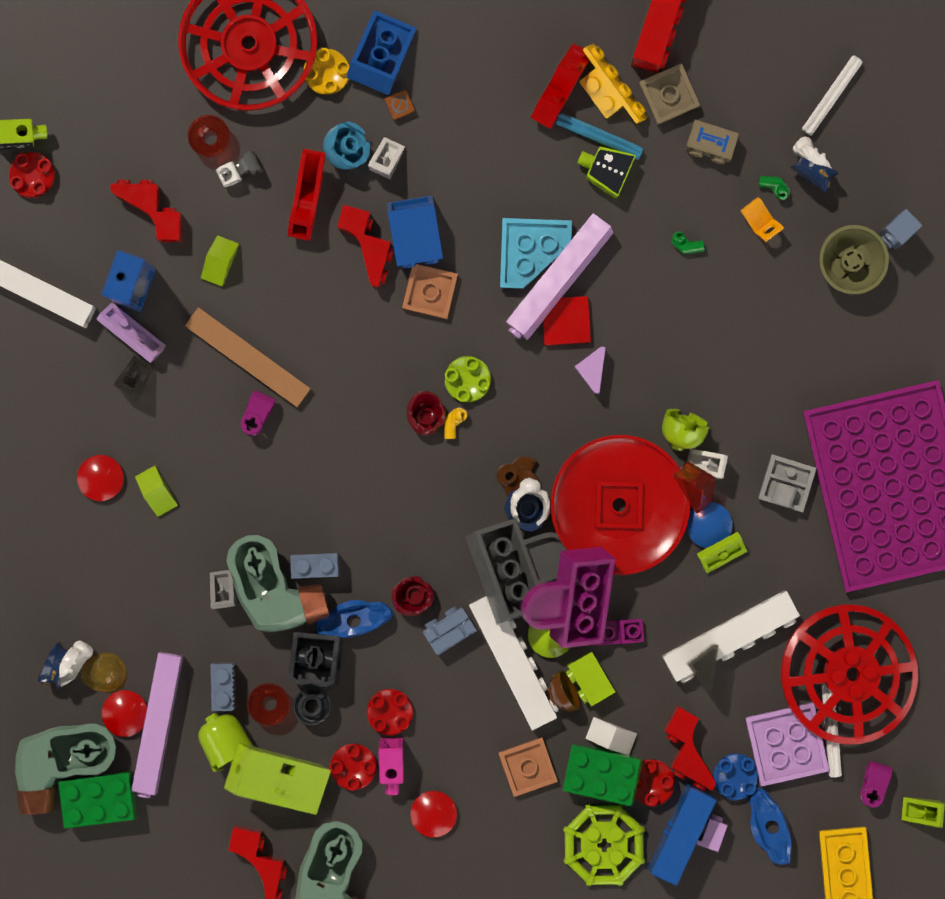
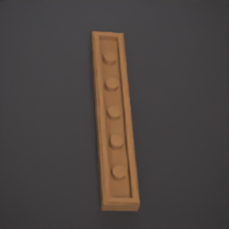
(247, 357)

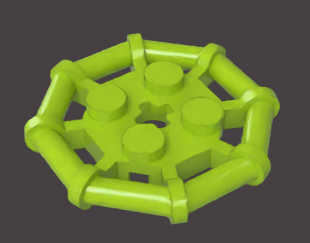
(613, 834)

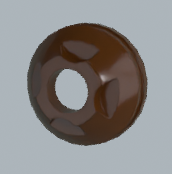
(563, 692)

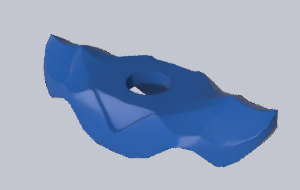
(370, 613)
(777, 844)

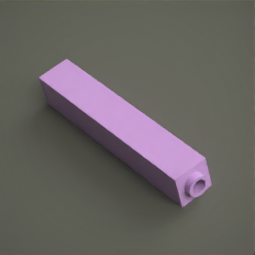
(559, 277)
(157, 724)

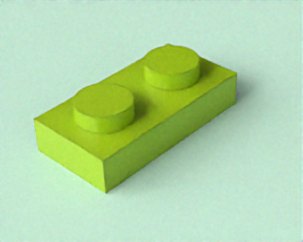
(722, 552)

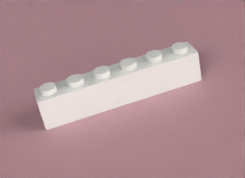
(735, 633)
(515, 666)

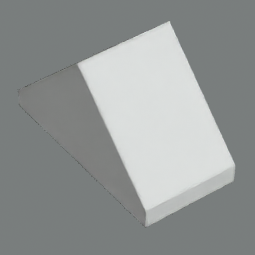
(386, 158)
(709, 462)
(611, 736)

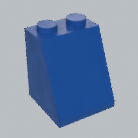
(414, 231)

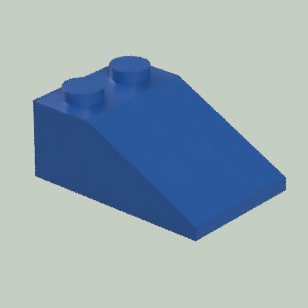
(381, 52)

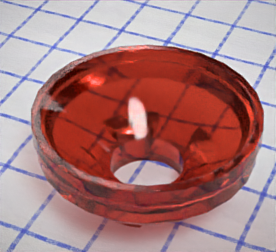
(203, 125)
(256, 707)

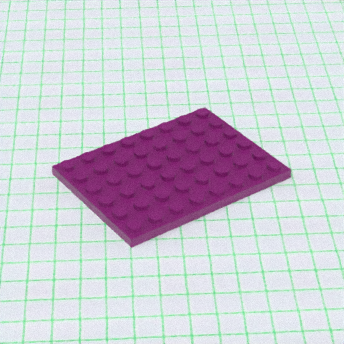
(883, 482)

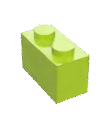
(590, 678)

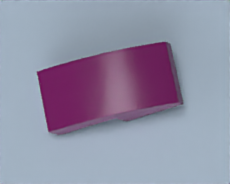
(623, 632)

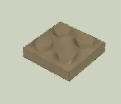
(669, 94)

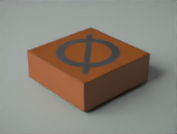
(399, 105)

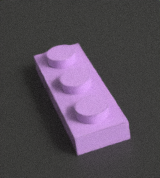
(131, 332)

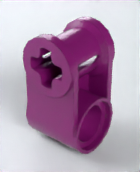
(258, 408)
(876, 778)

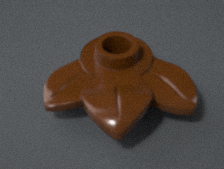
(520, 469)

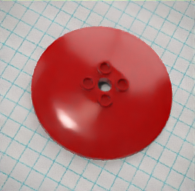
(629, 470)

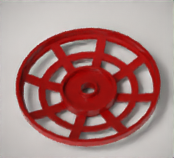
(247, 59)
(836, 674)

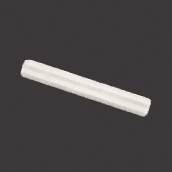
(832, 95)
(833, 749)

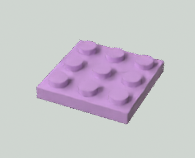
(784, 746)

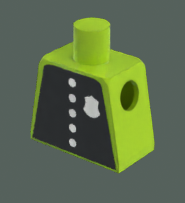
(9, 133)
(607, 169)

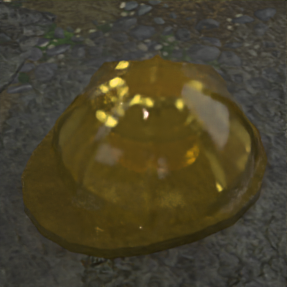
(104, 672)

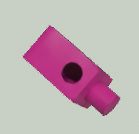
(391, 757)

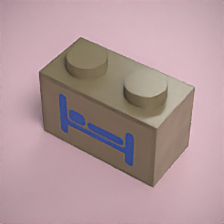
(711, 142)

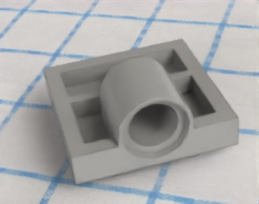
(787, 483)

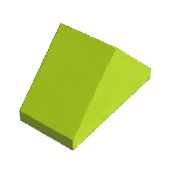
(219, 260)
(156, 491)
(923, 811)

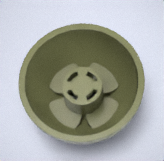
(857, 247)

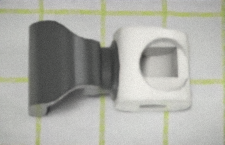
(232, 172)

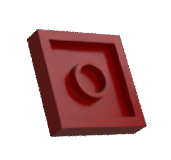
(568, 322)

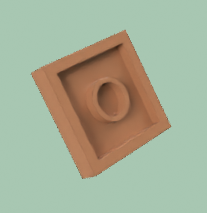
(430, 291)
(527, 766)

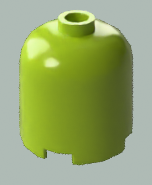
(221, 738)

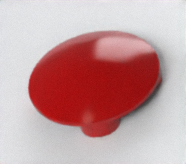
(31, 174)
(100, 477)
(389, 712)
(124, 713)
(353, 766)
(655, 783)
(433, 814)

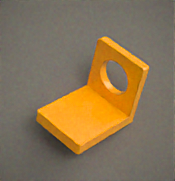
(760, 219)

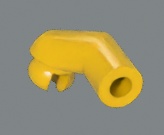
(452, 420)

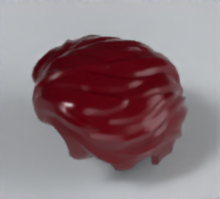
(425, 413)
(412, 596)

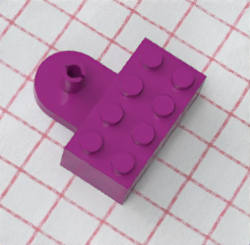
(577, 602)

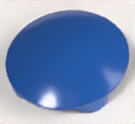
(709, 525)
(735, 776)

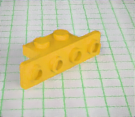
(607, 89)

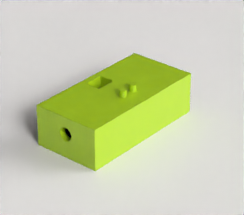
(277, 779)

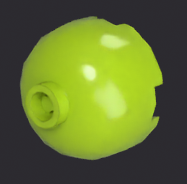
(683, 430)

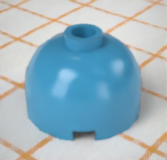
(346, 146)

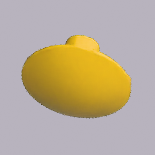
(328, 72)

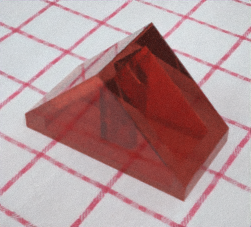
(696, 485)

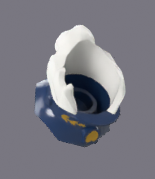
(812, 165)
(528, 505)
(64, 664)

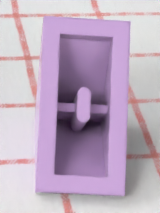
(591, 369)

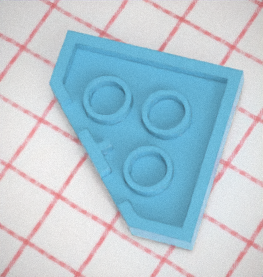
(530, 248)

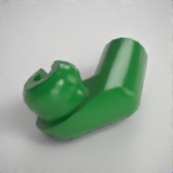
(777, 185)
(684, 245)

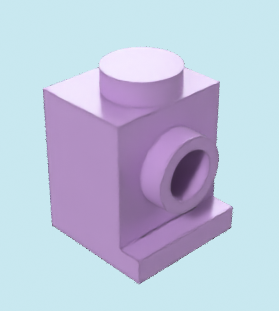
(712, 833)

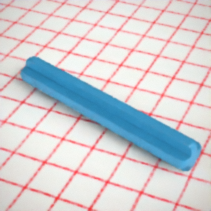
(598, 135)

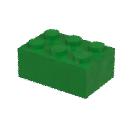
(602, 774)
(97, 799)

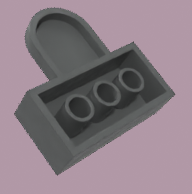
(512, 565)

